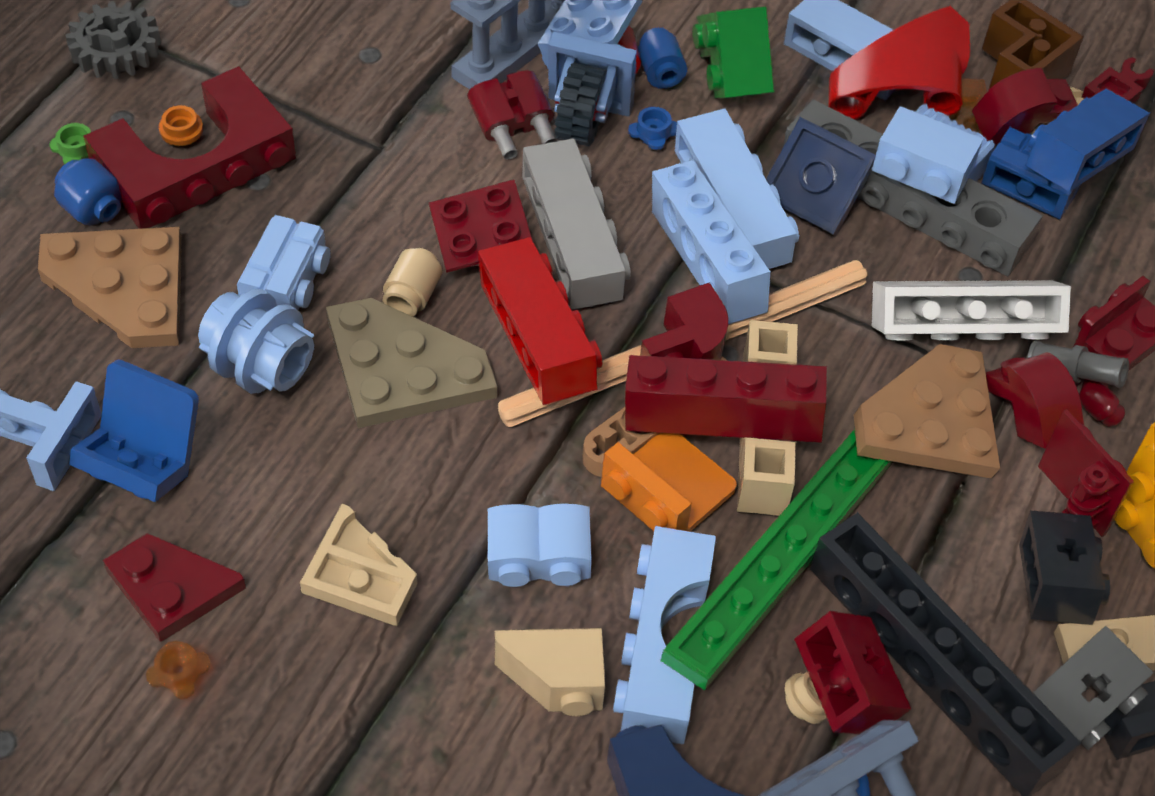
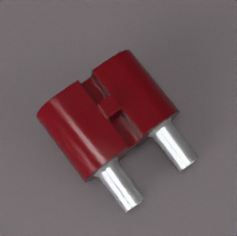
(512, 106)

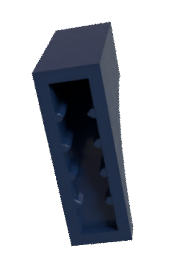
(649, 765)

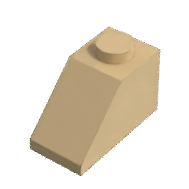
(555, 666)

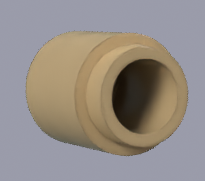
(412, 281)

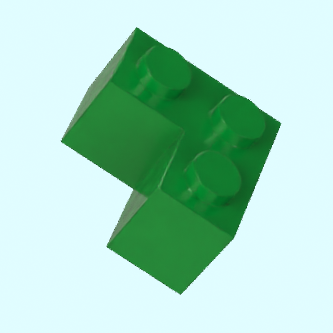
(737, 50)

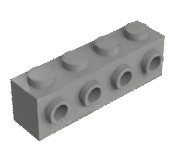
(574, 223)

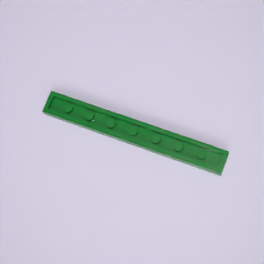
(771, 565)

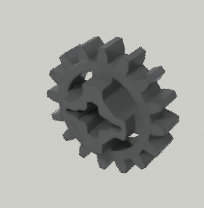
(113, 39)

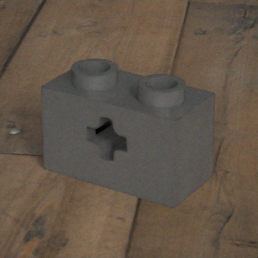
(1110, 670)

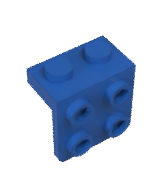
(142, 433)

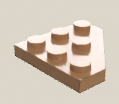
(120, 279)
(933, 416)

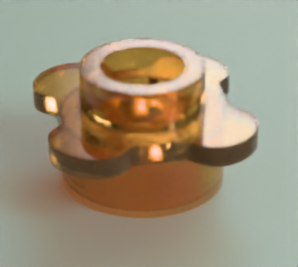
(174, 655)

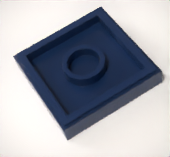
(820, 175)

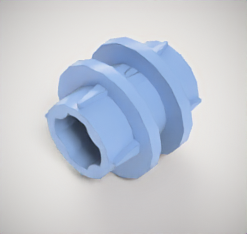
(256, 341)

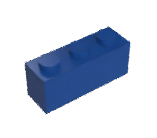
(1086, 139)

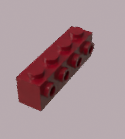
(725, 398)

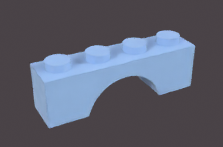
(676, 580)

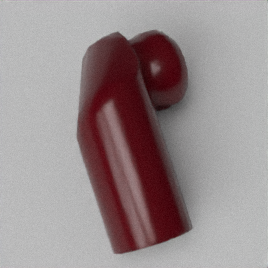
(1101, 403)

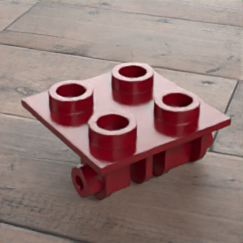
(478, 222)
(1085, 473)

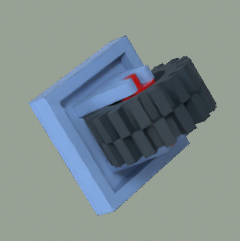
(588, 83)

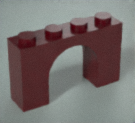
(163, 187)

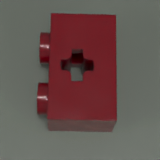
(851, 672)

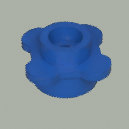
(653, 127)

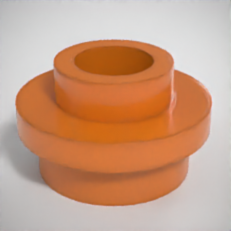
(180, 126)

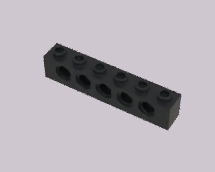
(945, 656)

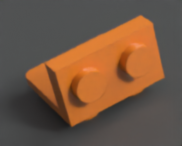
(666, 482)

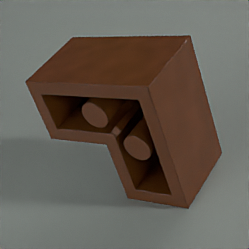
(1029, 38)

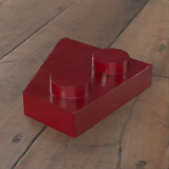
(170, 583)

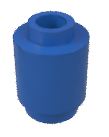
(662, 58)

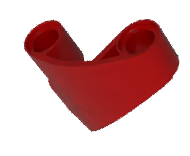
(918, 55)

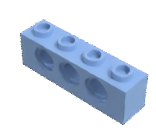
(710, 240)

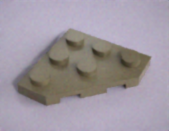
(404, 365)

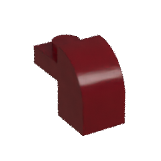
(1022, 103)
(694, 326)
(1039, 394)

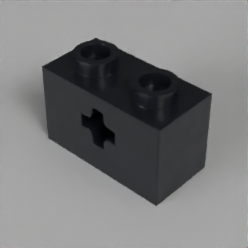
(1063, 568)

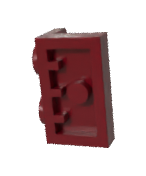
(1121, 325)

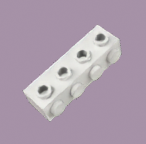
(970, 307)

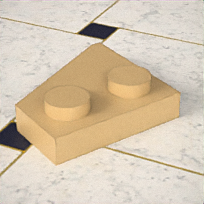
(359, 571)

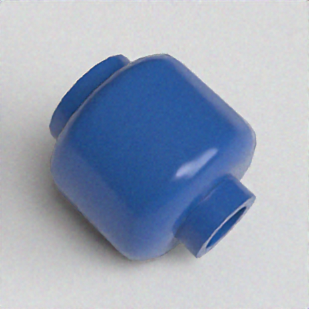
(87, 191)

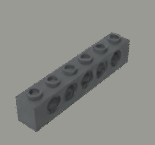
(978, 224)

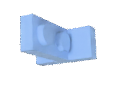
(50, 431)

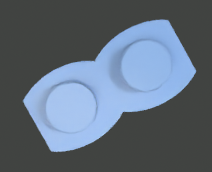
(539, 544)

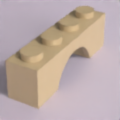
(767, 465)

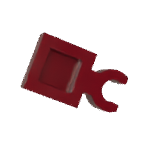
(1123, 83)

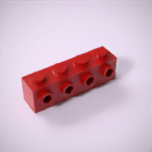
(539, 321)

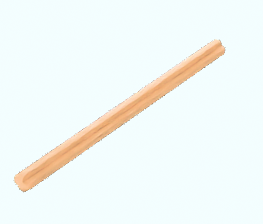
(781, 304)

